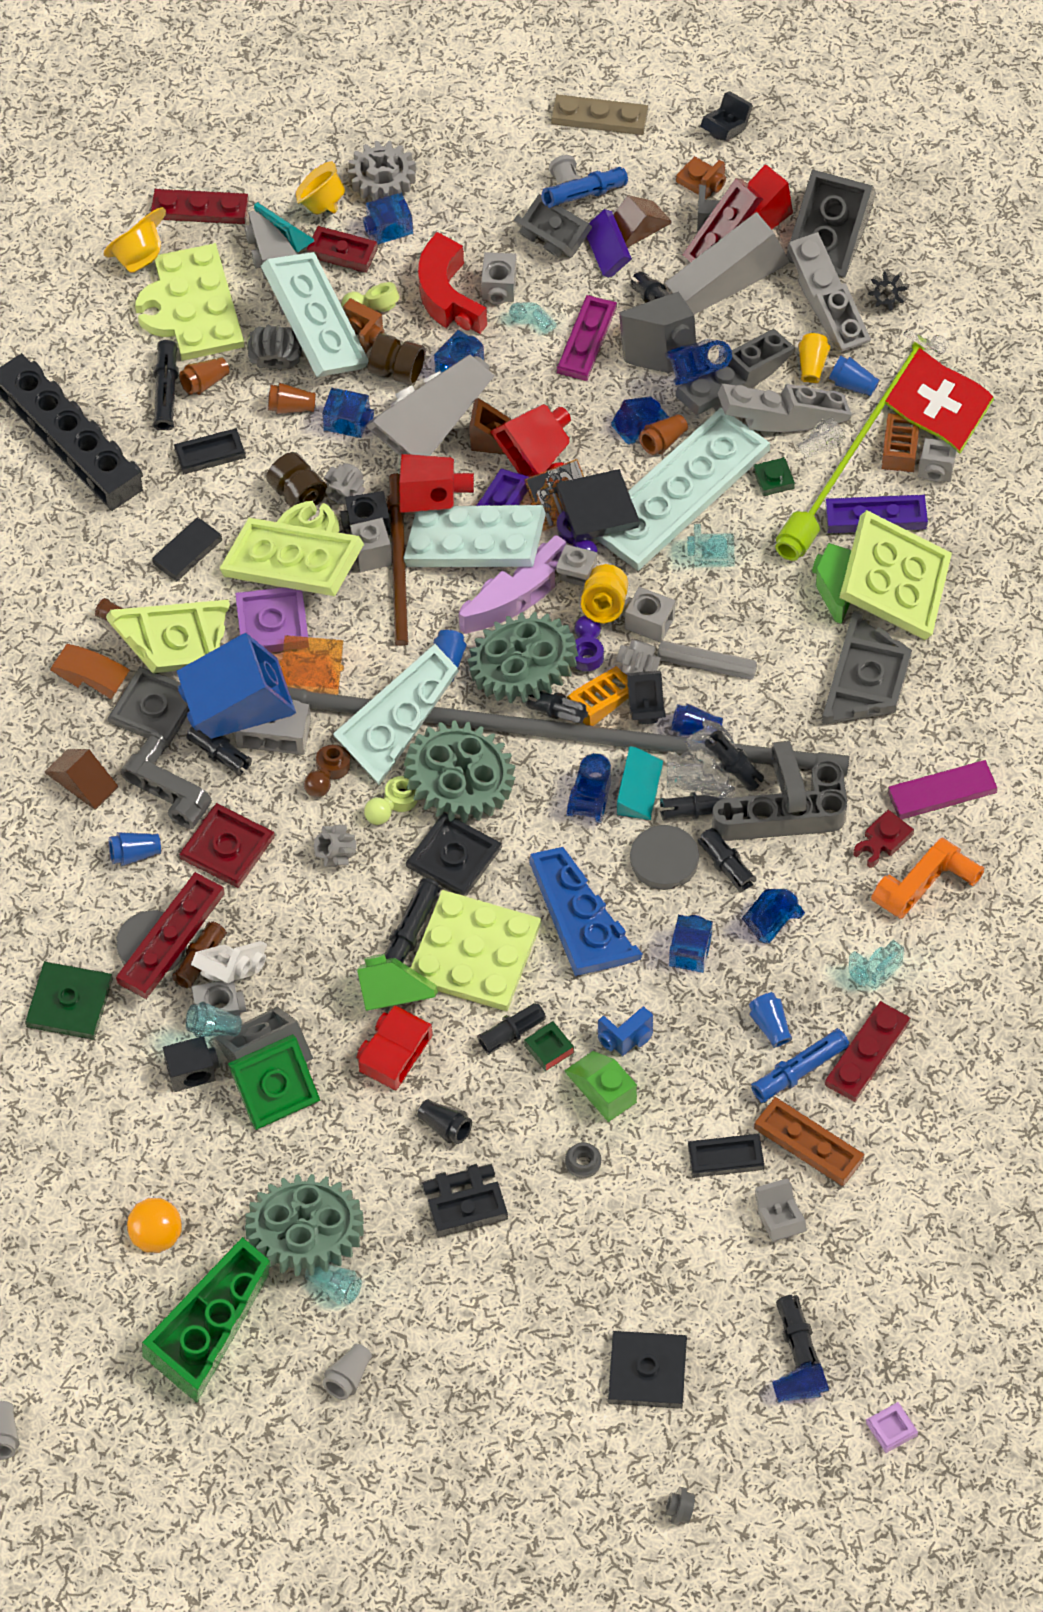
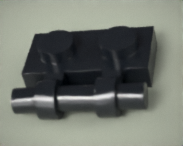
(465, 1208)

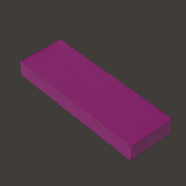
(586, 337)
(942, 789)

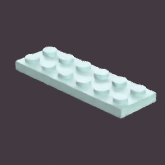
(686, 485)

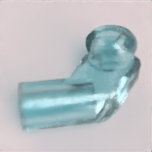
(532, 314)

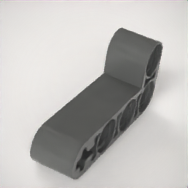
(780, 822)

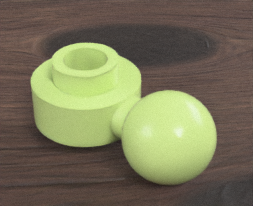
(380, 297)
(379, 810)

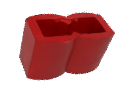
(394, 1047)

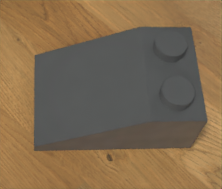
(838, 212)

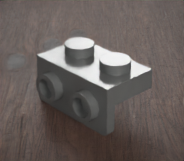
(554, 226)

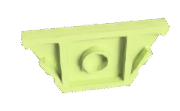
(171, 634)

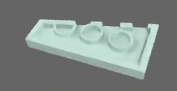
(392, 718)

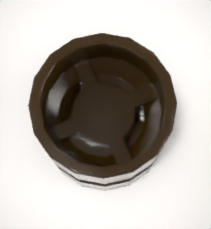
(391, 358)
(295, 480)

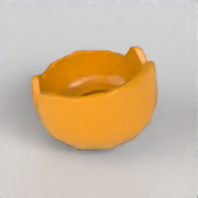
(154, 1225)

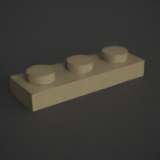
(599, 114)

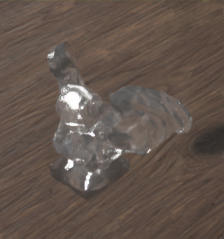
(697, 767)

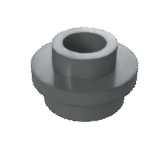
(583, 1150)
(680, 1506)

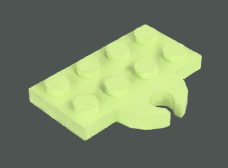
(191, 303)
(294, 551)

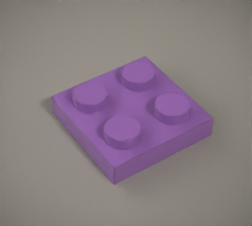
(271, 615)

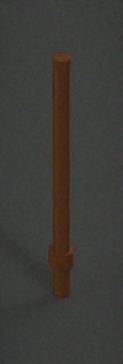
(398, 562)

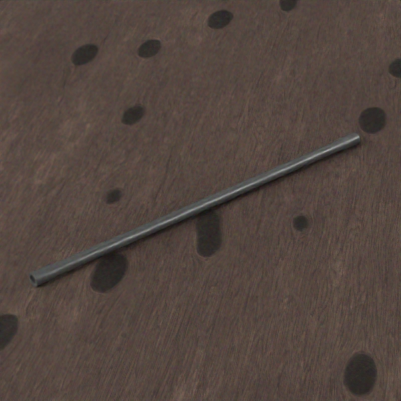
(559, 730)

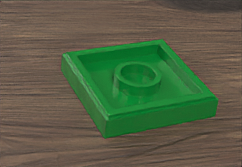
(274, 1082)

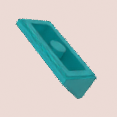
(295, 236)
(639, 784)

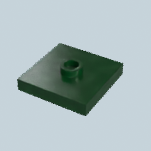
(69, 1000)

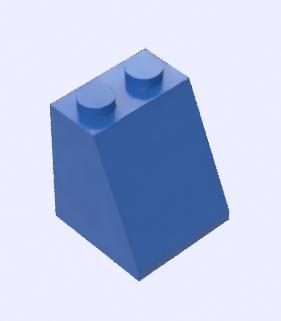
(234, 688)

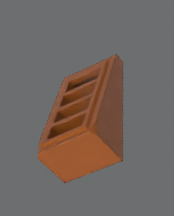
(899, 460)

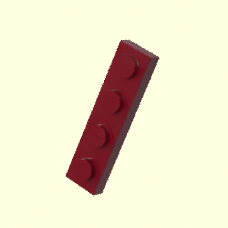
(170, 935)

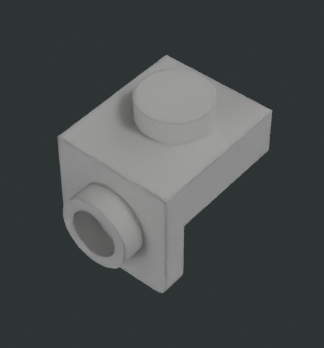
(937, 461)
(576, 564)
(779, 1210)

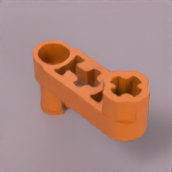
(943, 856)

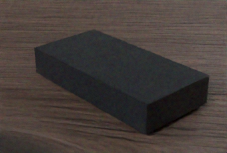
(209, 451)
(187, 549)
(726, 1155)

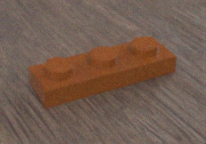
(809, 1141)

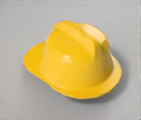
(321, 189)
(138, 245)

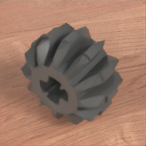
(273, 347)

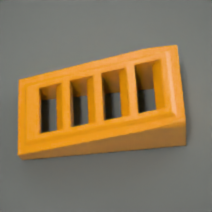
(611, 702)

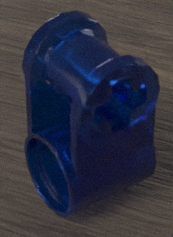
(692, 360)
(590, 793)

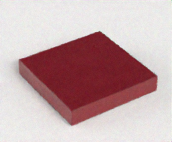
(227, 845)

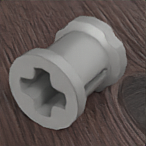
(564, 169)

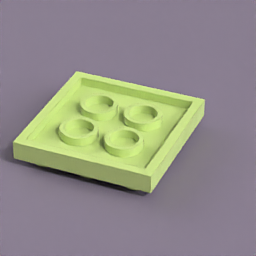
(895, 575)
(476, 949)

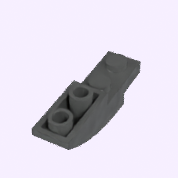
(748, 367)

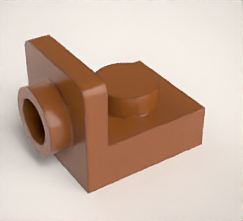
(701, 173)
(364, 321)

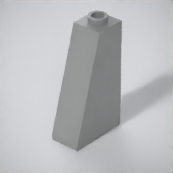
(730, 265)
(430, 412)

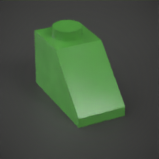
(830, 575)
(391, 983)
(604, 1084)

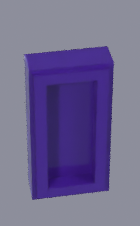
(608, 244)

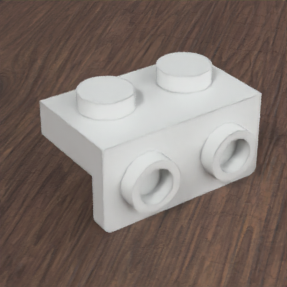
(229, 963)

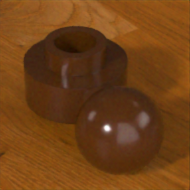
(318, 782)

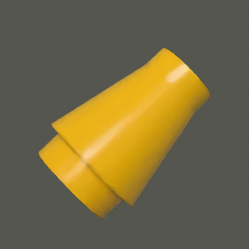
(813, 355)

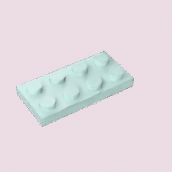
(315, 314)
(475, 536)

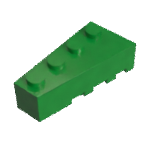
(207, 1320)

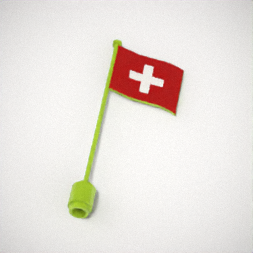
(924, 396)

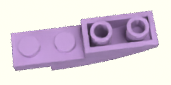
(514, 594)

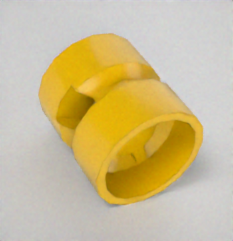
(604, 593)

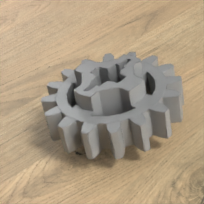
(381, 171)

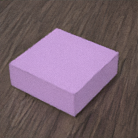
(892, 1427)

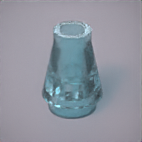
(208, 1020)
(339, 1283)

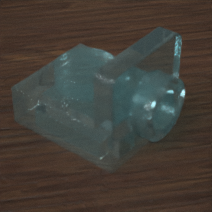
(711, 549)
(878, 968)

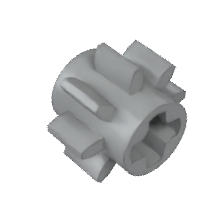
(344, 482)
(638, 657)
(335, 845)

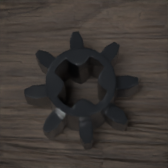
(881, 284)

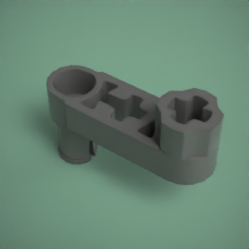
(187, 799)

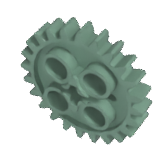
(523, 657)
(451, 749)
(305, 1224)

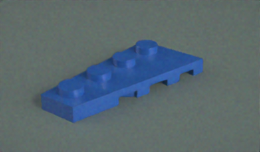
(580, 916)

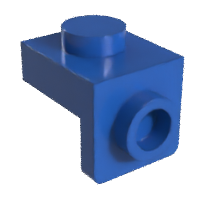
(632, 1032)

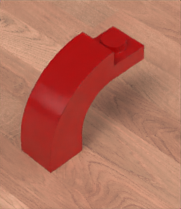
(436, 267)

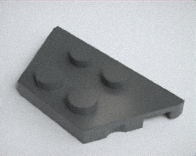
(867, 674)

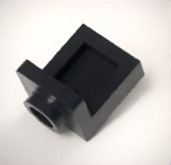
(729, 118)
(645, 696)

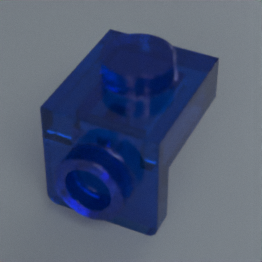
(635, 415)
(771, 913)

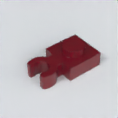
(885, 835)

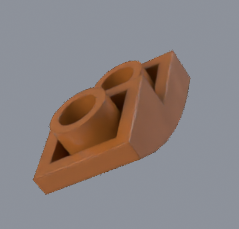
(96, 670)

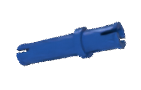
(594, 184)
(788, 1073)

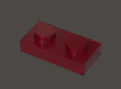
(343, 249)

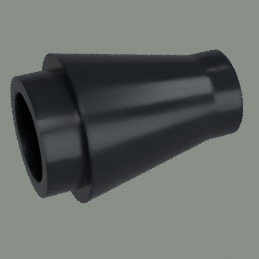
(446, 1121)

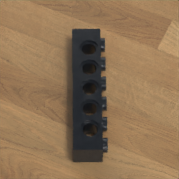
(69, 432)

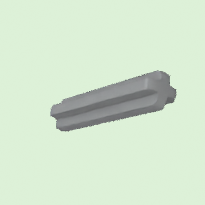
(707, 660)

